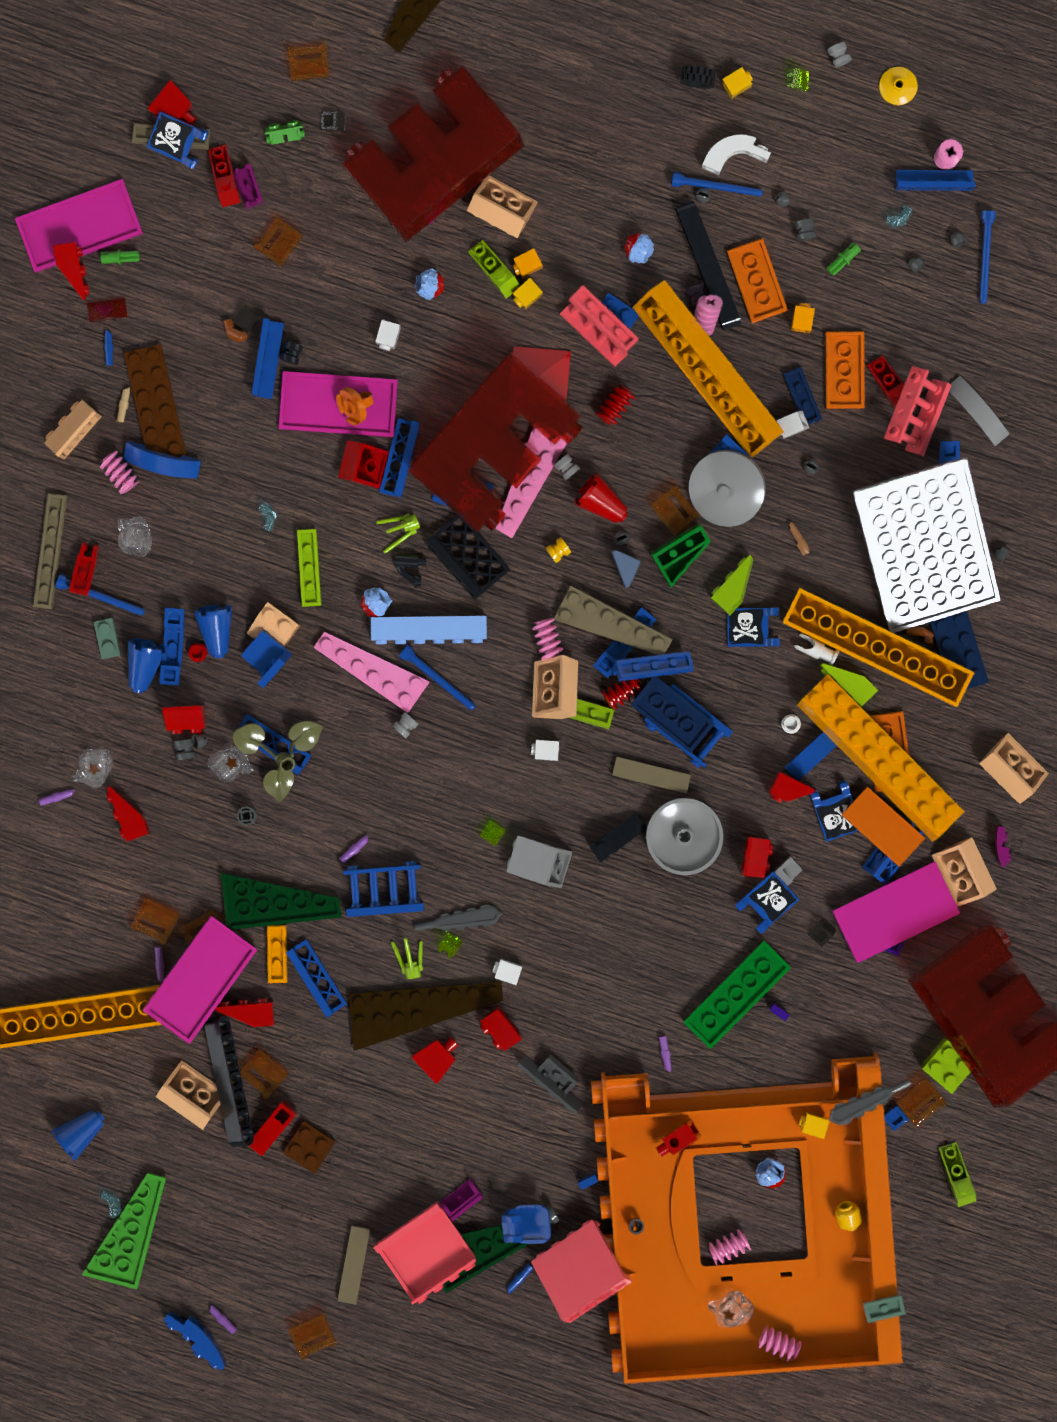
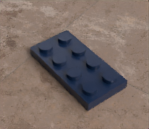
(958, 644)
(672, 714)

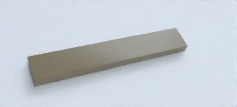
(50, 551)

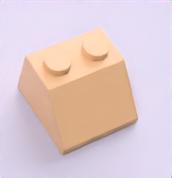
(274, 623)

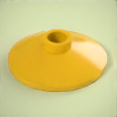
(891, 92)

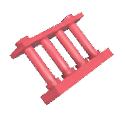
(599, 326)
(928, 415)

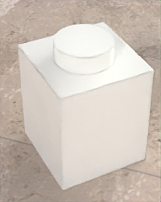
(388, 335)
(793, 424)
(545, 750)
(507, 971)

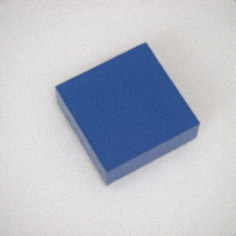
(895, 1117)
(588, 1181)

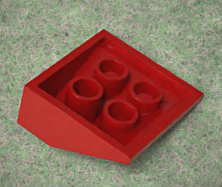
(547, 364)

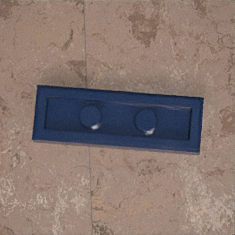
(802, 395)

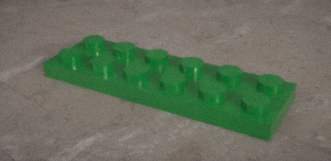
(737, 994)

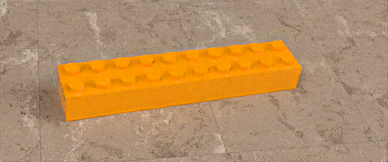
(707, 369)
(878, 647)
(880, 758)
(75, 1016)

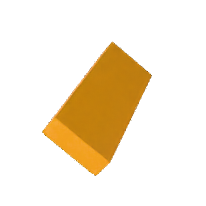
(277, 953)

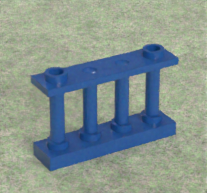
(720, 731)
(375, 906)

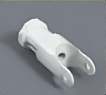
(819, 650)

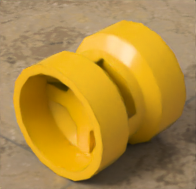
(557, 550)

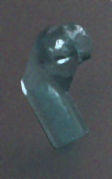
(899, 220)
(269, 514)
(113, 1204)

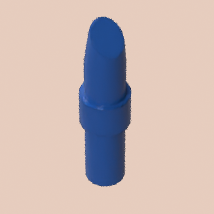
(108, 348)
(519, 1278)

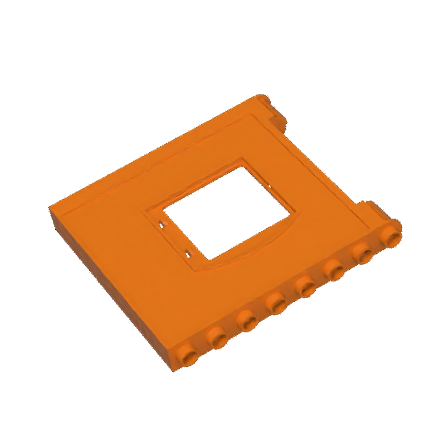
(665, 1307)

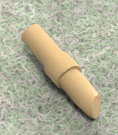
(123, 405)

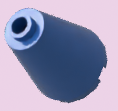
(215, 628)
(143, 663)
(78, 1132)

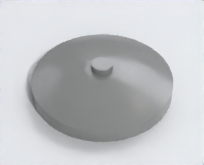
(727, 488)
(684, 836)

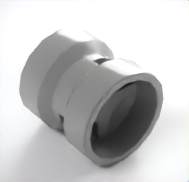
(839, 53)
(568, 468)
(405, 725)

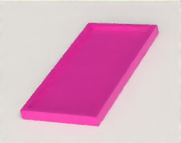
(91, 219)
(311, 404)
(895, 912)
(199, 980)

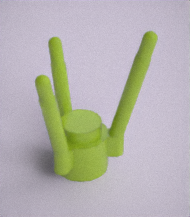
(409, 524)
(412, 969)

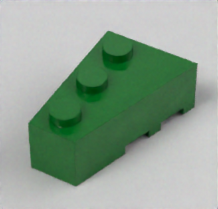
(679, 553)

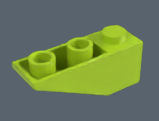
(494, 269)
(732, 592)
(854, 685)
(957, 1174)

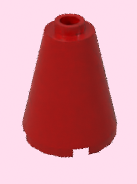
(601, 500)

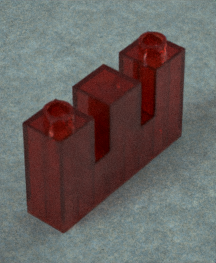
(442, 165)
(483, 432)
(982, 1023)

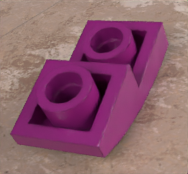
(1002, 853)

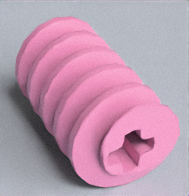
(955, 153)
(708, 311)
(118, 472)
(547, 638)
(729, 1246)
(779, 1343)

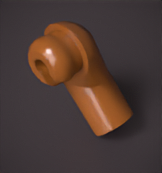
(234, 334)
(921, 631)

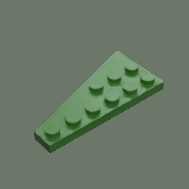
(126, 1245)

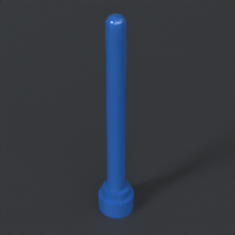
(679, 179)
(988, 219)
(64, 583)
(409, 655)

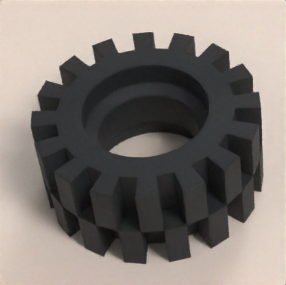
(698, 77)

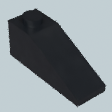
(617, 837)

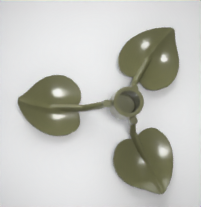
(303, 737)

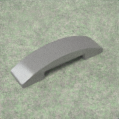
(978, 411)

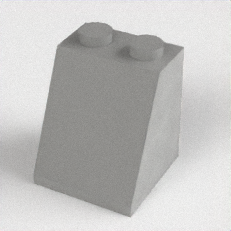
(539, 861)

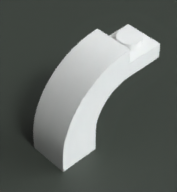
(731, 146)

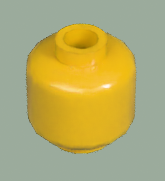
(848, 1216)

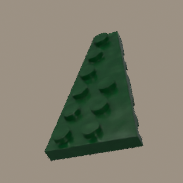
(261, 903)
(488, 1248)

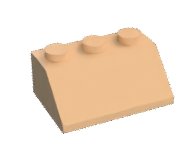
(502, 206)
(72, 429)
(555, 688)
(1014, 768)
(964, 872)
(190, 1094)

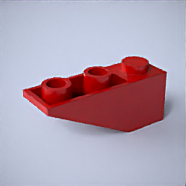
(224, 176)
(68, 261)
(887, 380)
(131, 819)
(254, 1014)
(273, 1127)

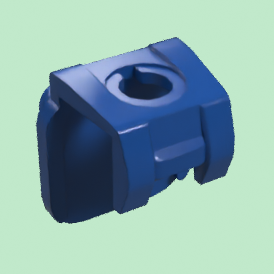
(526, 1224)

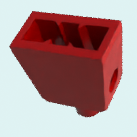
(173, 103)
(436, 1058)
(685, 1134)

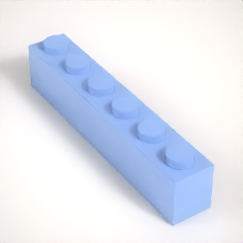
(429, 628)

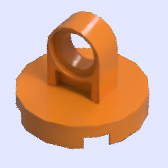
(354, 404)

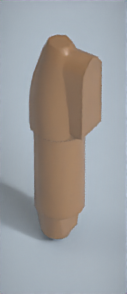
(801, 543)

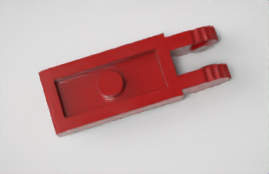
(84, 571)

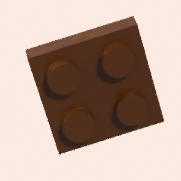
(309, 1147)

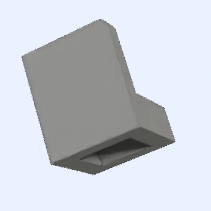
(788, 870)

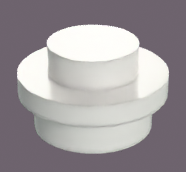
(791, 723)

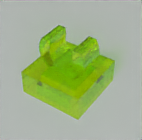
(800, 79)
(492, 832)
(450, 944)

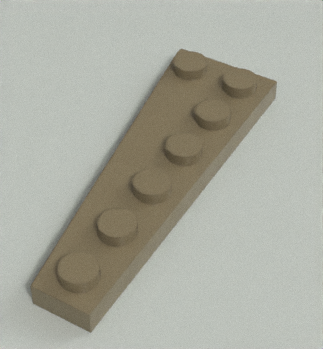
(598, 617)

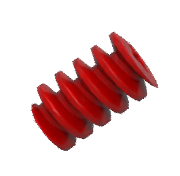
(615, 405)
(622, 692)

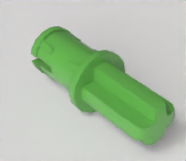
(119, 257)
(843, 259)

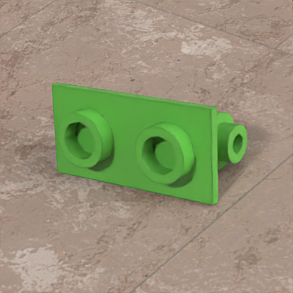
(292, 131)

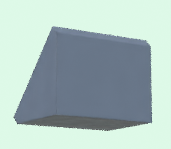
(626, 567)

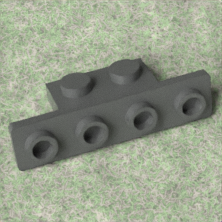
(554, 1078)

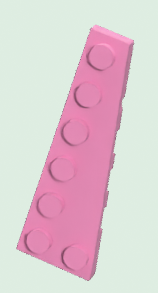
(521, 499)
(384, 677)

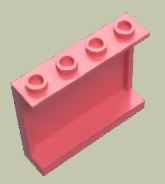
(426, 1253)
(580, 1271)

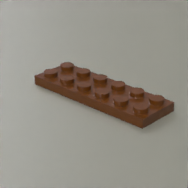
(155, 401)

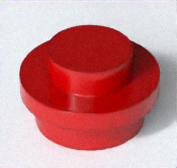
(197, 652)

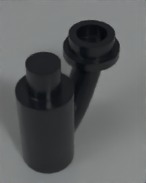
(405, 561)

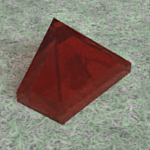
(107, 310)

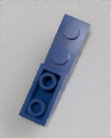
(204, 1343)

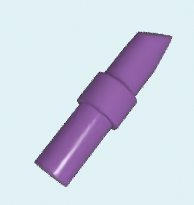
(55, 797)
(354, 849)
(159, 964)
(665, 1053)
(222, 1319)

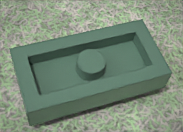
(107, 638)
(884, 1308)

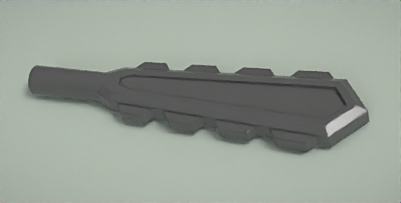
(472, 918)
(856, 1107)

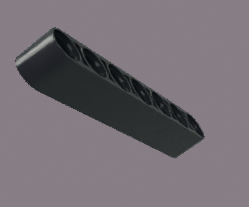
(707, 263)
(229, 1081)

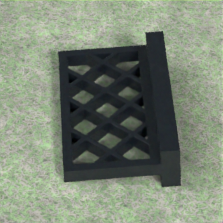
(458, 570)

